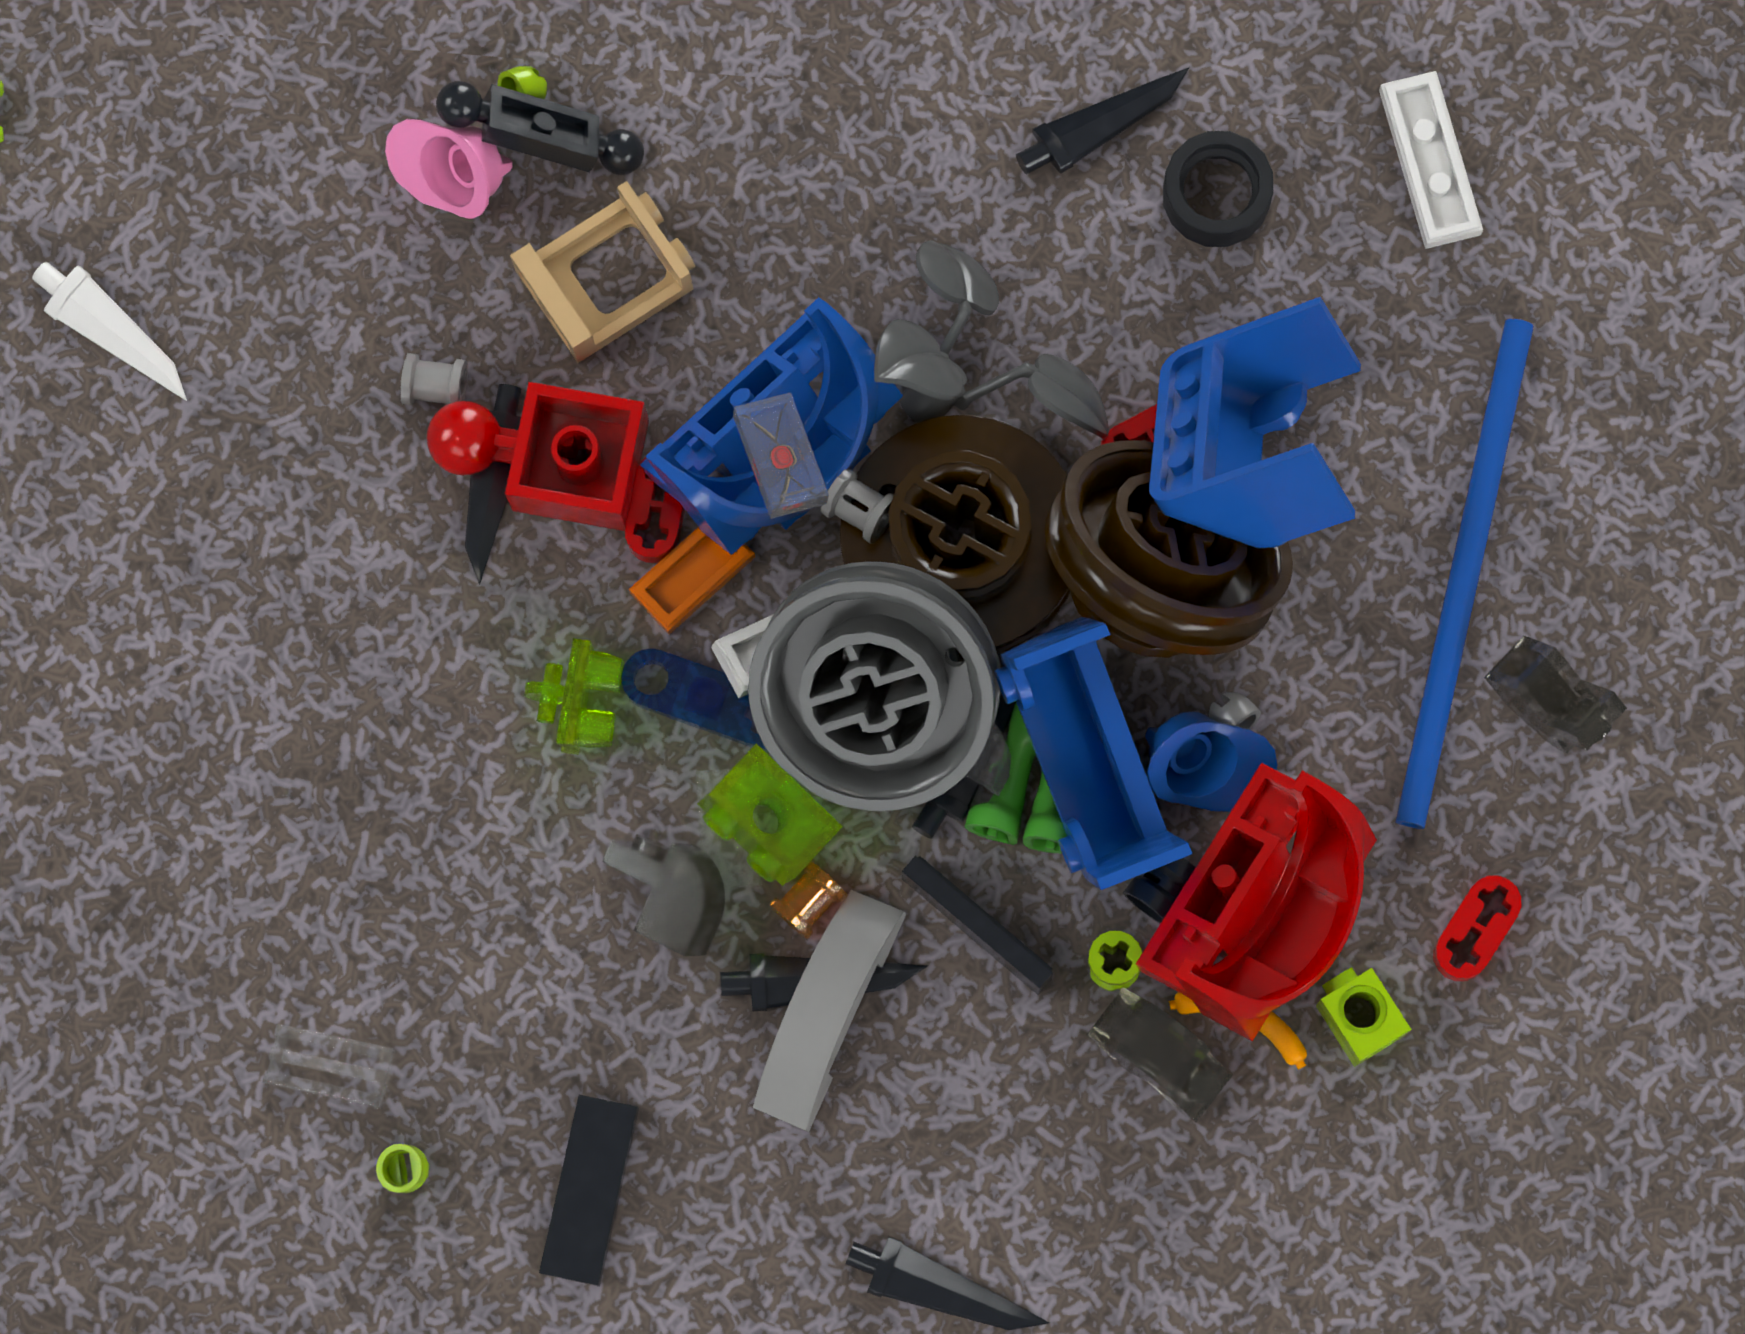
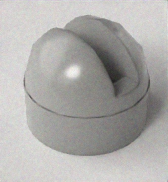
(1237, 711)

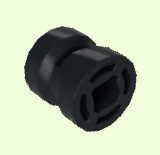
(1159, 888)

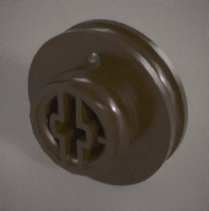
(1008, 564)
(1152, 576)

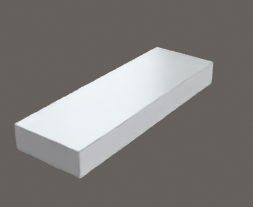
(1430, 159)

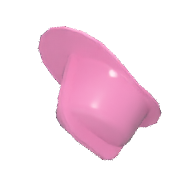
(446, 165)

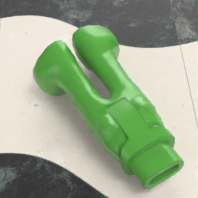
(1002, 815)

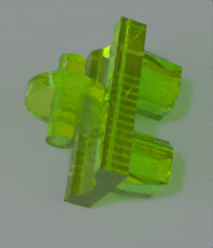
(586, 671)

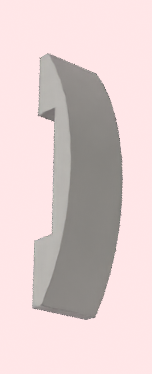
(824, 1007)

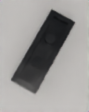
(977, 924)
(589, 1190)

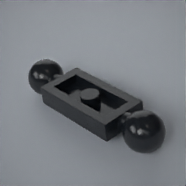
(539, 128)

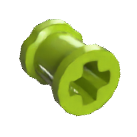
(1110, 943)

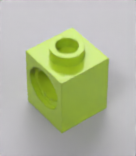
(1361, 1042)

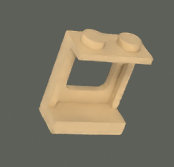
(564, 300)

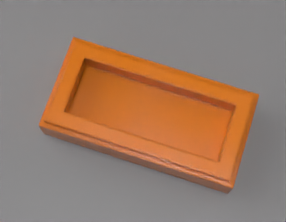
(687, 578)

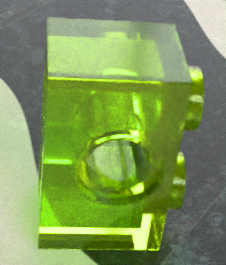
(802, 821)

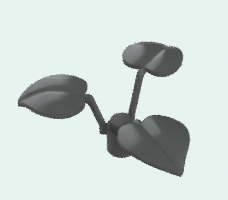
(935, 384)

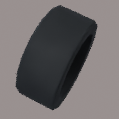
(1217, 146)

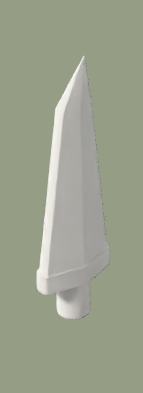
(92, 313)

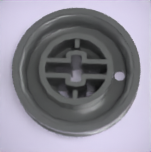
(891, 711)

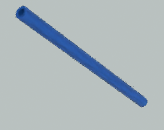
(1464, 574)

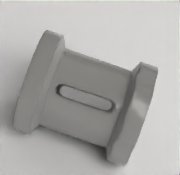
(433, 381)
(839, 503)

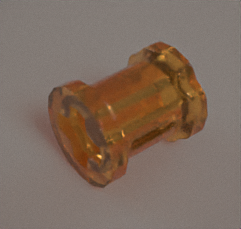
(808, 900)

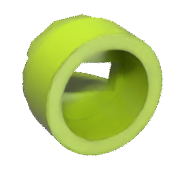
(524, 80)
(393, 1171)

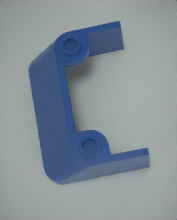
(1212, 422)
(1087, 755)

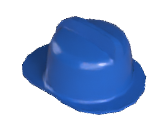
(1204, 760)

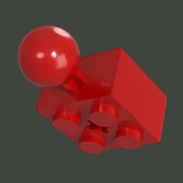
(552, 426)

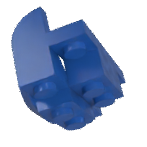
(835, 422)

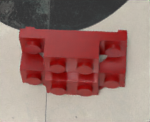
(1262, 909)

